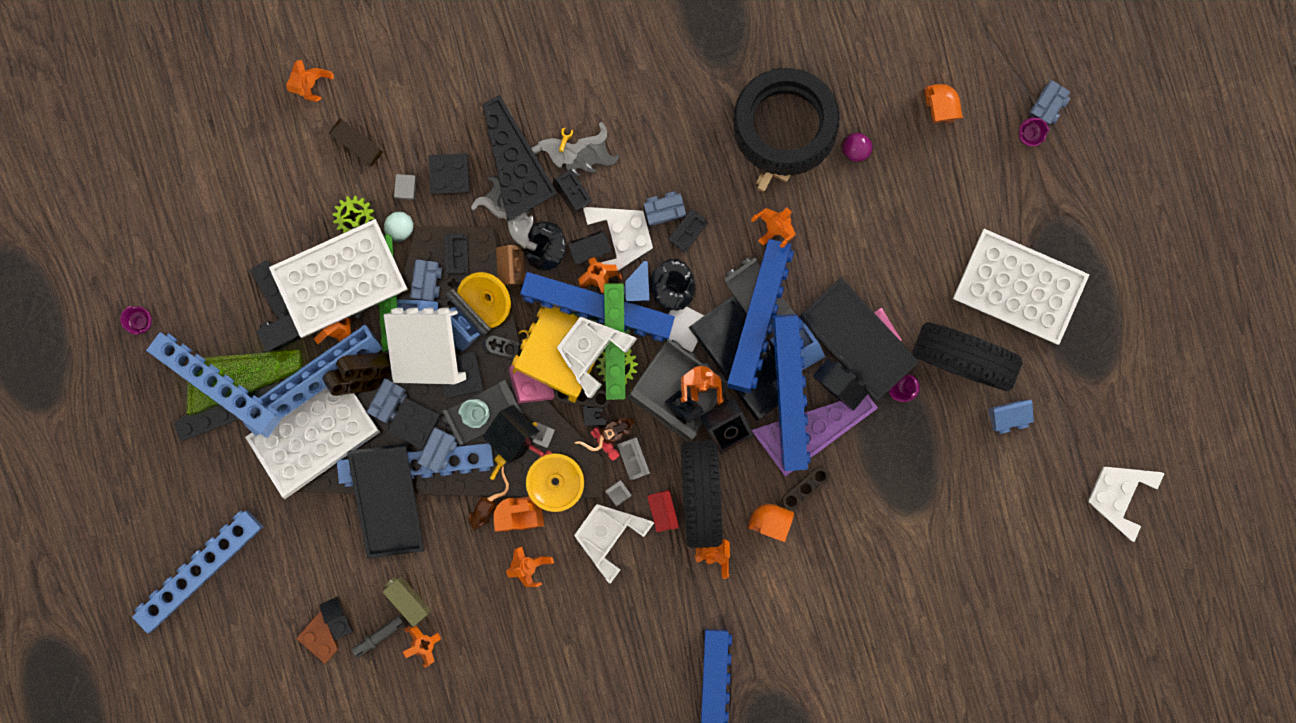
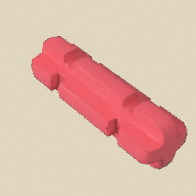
(612, 454)

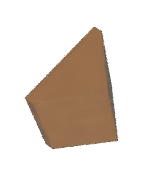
(510, 265)

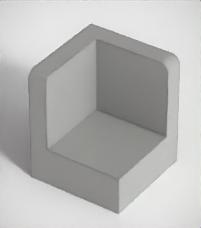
(405, 187)
(544, 436)
(618, 492)

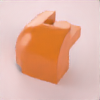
(943, 102)
(517, 515)
(771, 521)

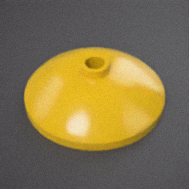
(475, 292)
(551, 496)

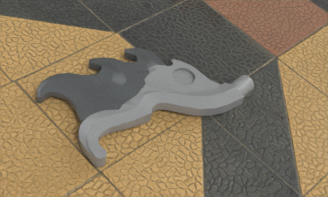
(579, 155)
(518, 227)

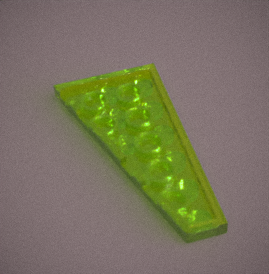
(246, 370)

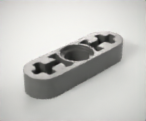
(500, 352)

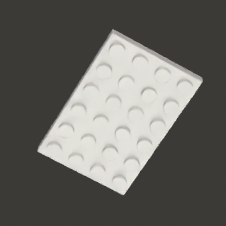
(338, 278)
(1021, 286)
(312, 439)

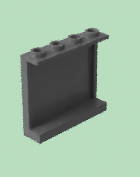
(663, 380)

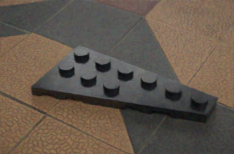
(518, 169)
(214, 417)

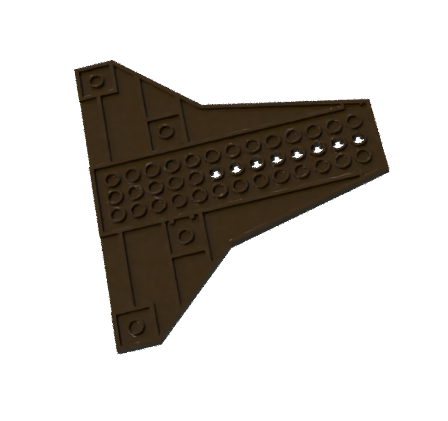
(429, 245)

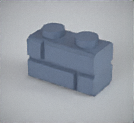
(1050, 102)
(664, 209)
(425, 280)
(386, 401)
(437, 450)

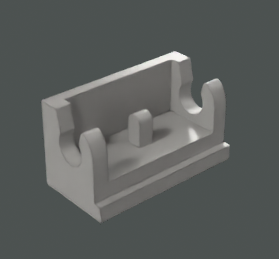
(633, 458)

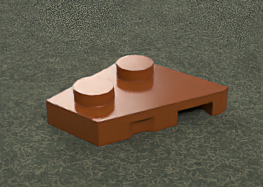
(319, 639)

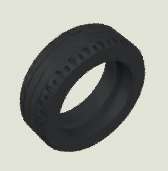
(786, 82)
(967, 356)
(701, 494)

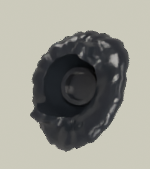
(550, 246)
(673, 284)

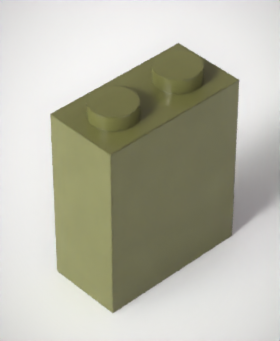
(406, 600)

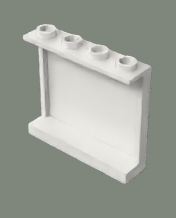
(422, 346)

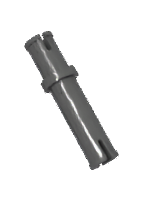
(381, 634)

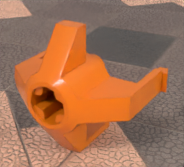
(303, 80)
(777, 224)
(598, 274)
(337, 330)
(700, 379)
(716, 554)
(524, 567)
(421, 645)

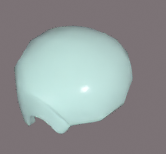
(399, 226)
(474, 413)

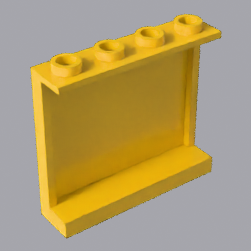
(540, 354)

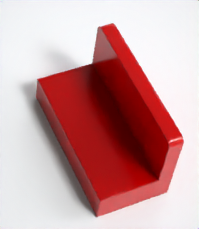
(663, 511)

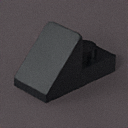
(683, 411)
(336, 618)

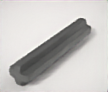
(468, 312)

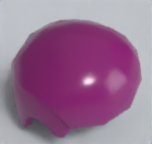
(1033, 131)
(857, 147)
(136, 320)
(905, 389)

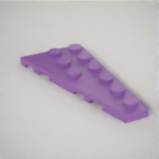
(823, 427)

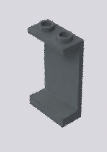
(743, 282)
(496, 399)

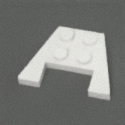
(627, 231)
(585, 344)
(1114, 492)
(601, 532)

